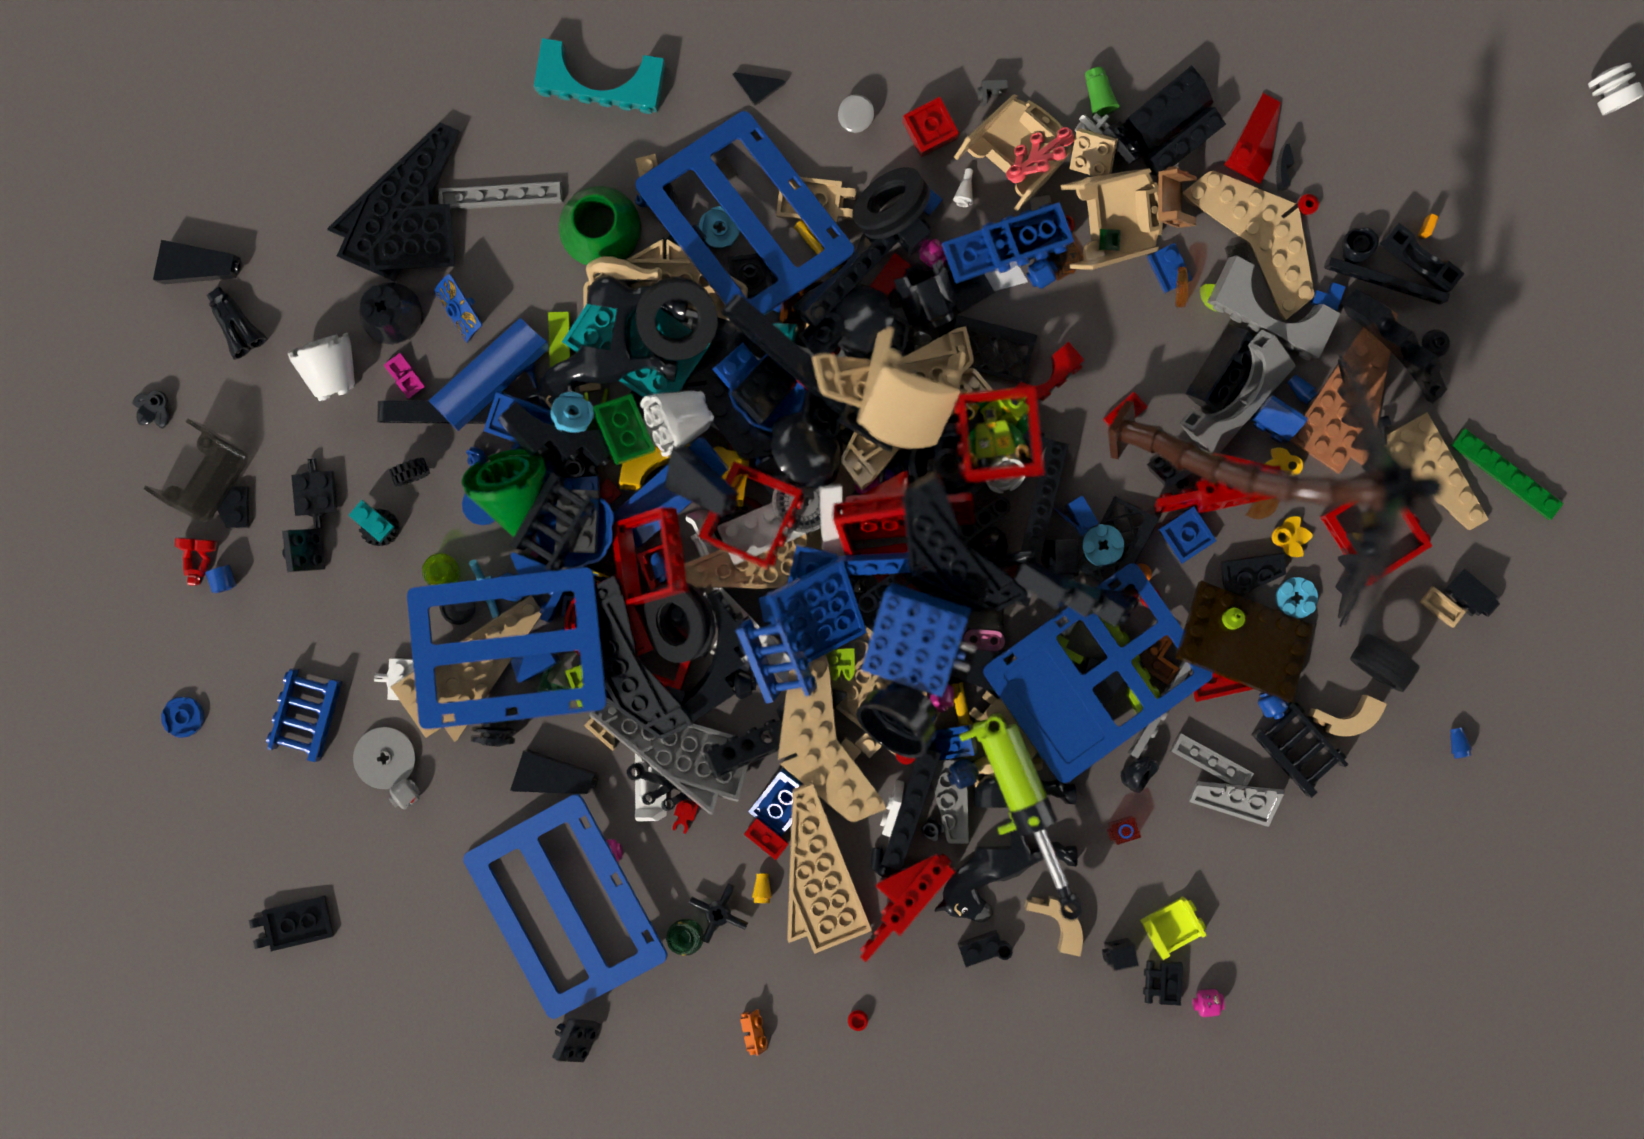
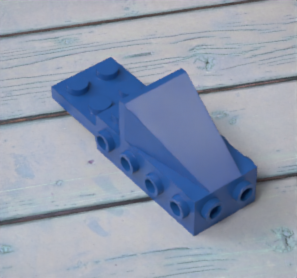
(1009, 243)

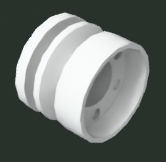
(1616, 88)

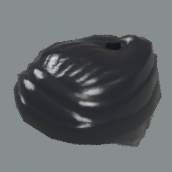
(1359, 245)
(1138, 773)

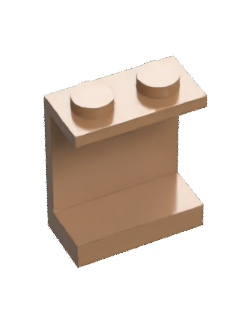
(1171, 197)

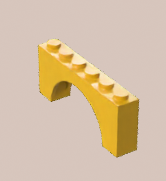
(637, 470)

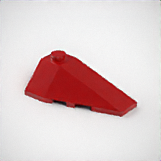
(1254, 146)

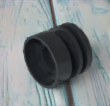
(495, 732)

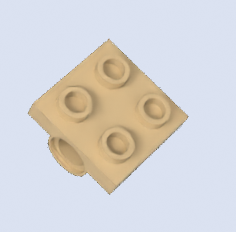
(1093, 153)

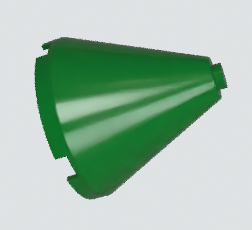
(506, 486)

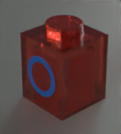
(1123, 830)

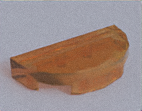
(1181, 288)
(1262, 509)

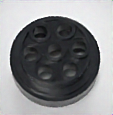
(899, 719)

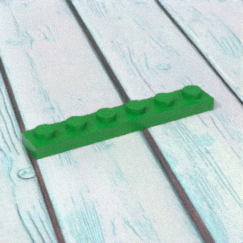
(1506, 474)

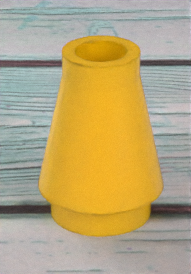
(762, 889)

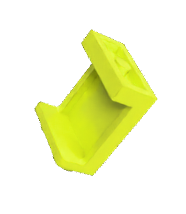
(1173, 926)

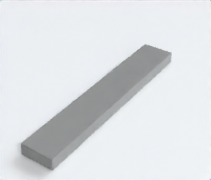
(501, 195)

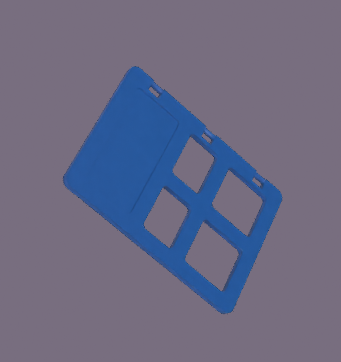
(1058, 702)

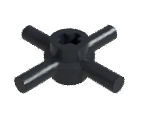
(710, 914)

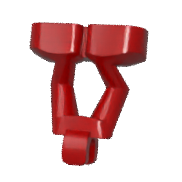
(201, 546)

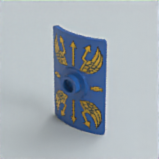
(458, 307)

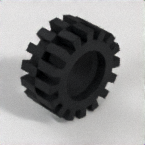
(409, 471)
(390, 538)

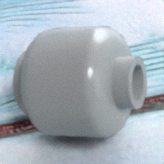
(404, 794)

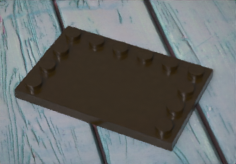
(1259, 654)

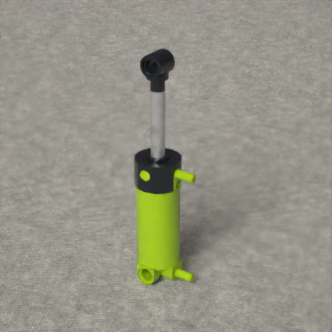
(1024, 796)

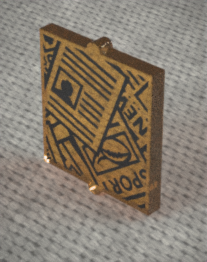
(1063, 260)

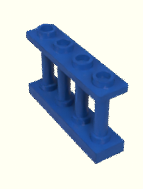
(760, 665)
(319, 729)

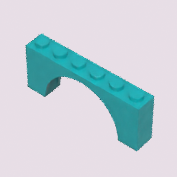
(638, 93)

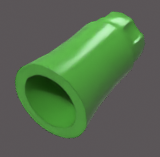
(1100, 92)

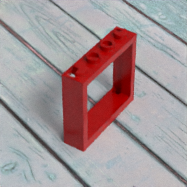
(1003, 472)
(867, 510)
(713, 519)
(1346, 547)
(626, 558)

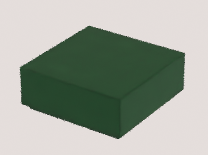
(1109, 239)

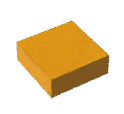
(1428, 226)

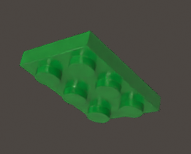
(623, 429)

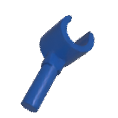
(529, 370)

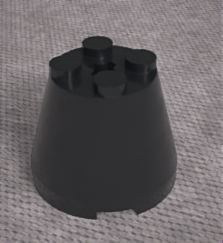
(398, 321)

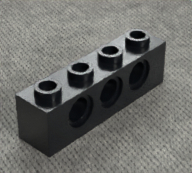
(720, 765)

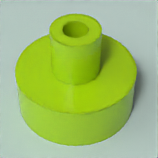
(1233, 618)

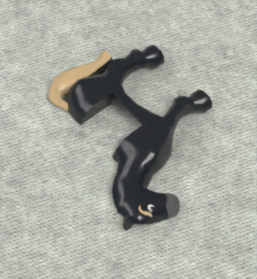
(606, 366)
(999, 862)

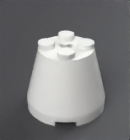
(325, 365)
(675, 418)

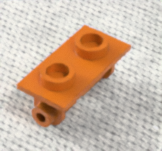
(755, 1042)

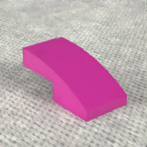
(404, 375)

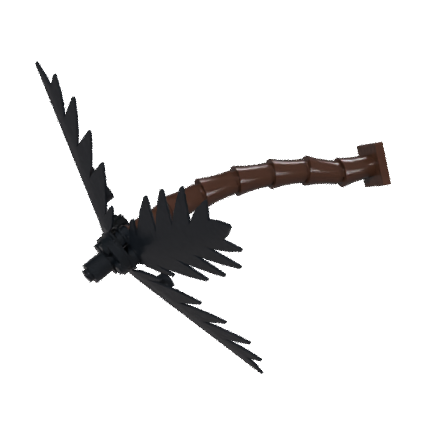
(1388, 488)

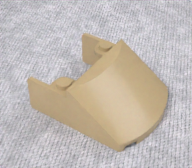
(1006, 129)
(1122, 203)
(903, 406)

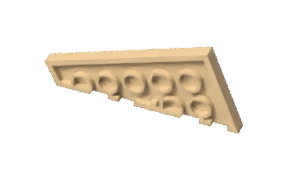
(1422, 446)

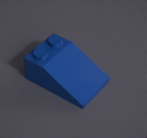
(775, 803)

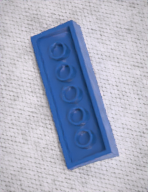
(489, 373)
(654, 494)

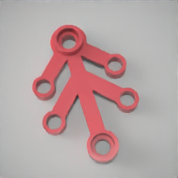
(1018, 171)

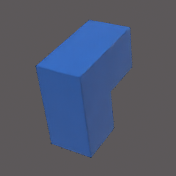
(1331, 298)

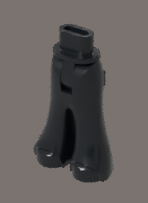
(227, 313)

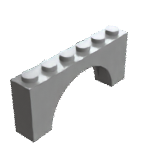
(1235, 296)
(1268, 370)

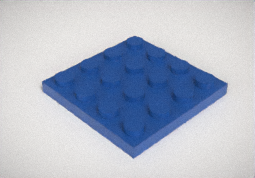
(820, 609)

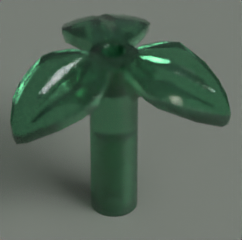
(546, 686)

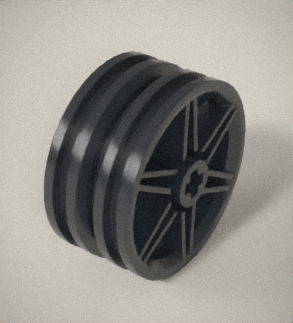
(920, 464)

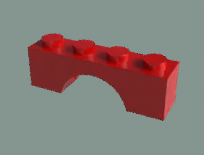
(1064, 361)

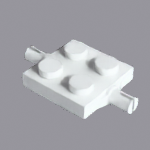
(397, 670)

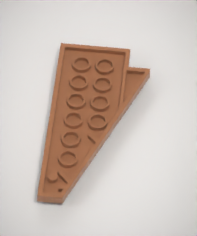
(1324, 433)

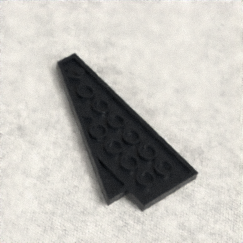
(391, 195)

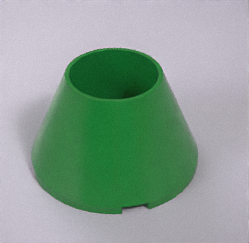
(617, 242)

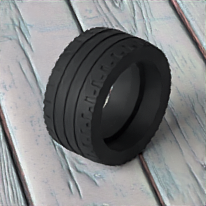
(1385, 663)

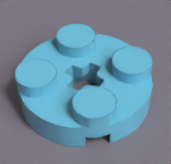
(713, 218)
(567, 422)
(1102, 533)
(1305, 589)

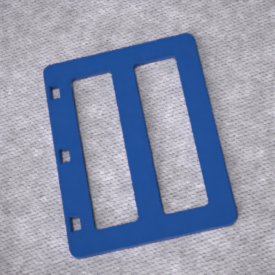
(698, 158)
(583, 638)
(526, 839)

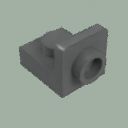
(991, 87)

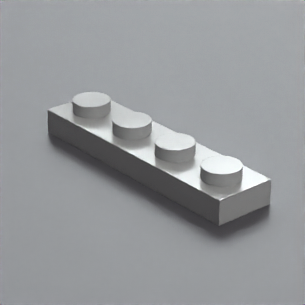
(1211, 761)

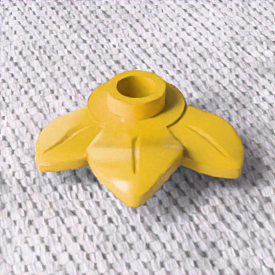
(1283, 458)
(1294, 536)

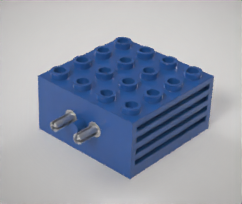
(917, 640)

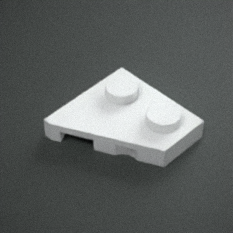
(893, 805)

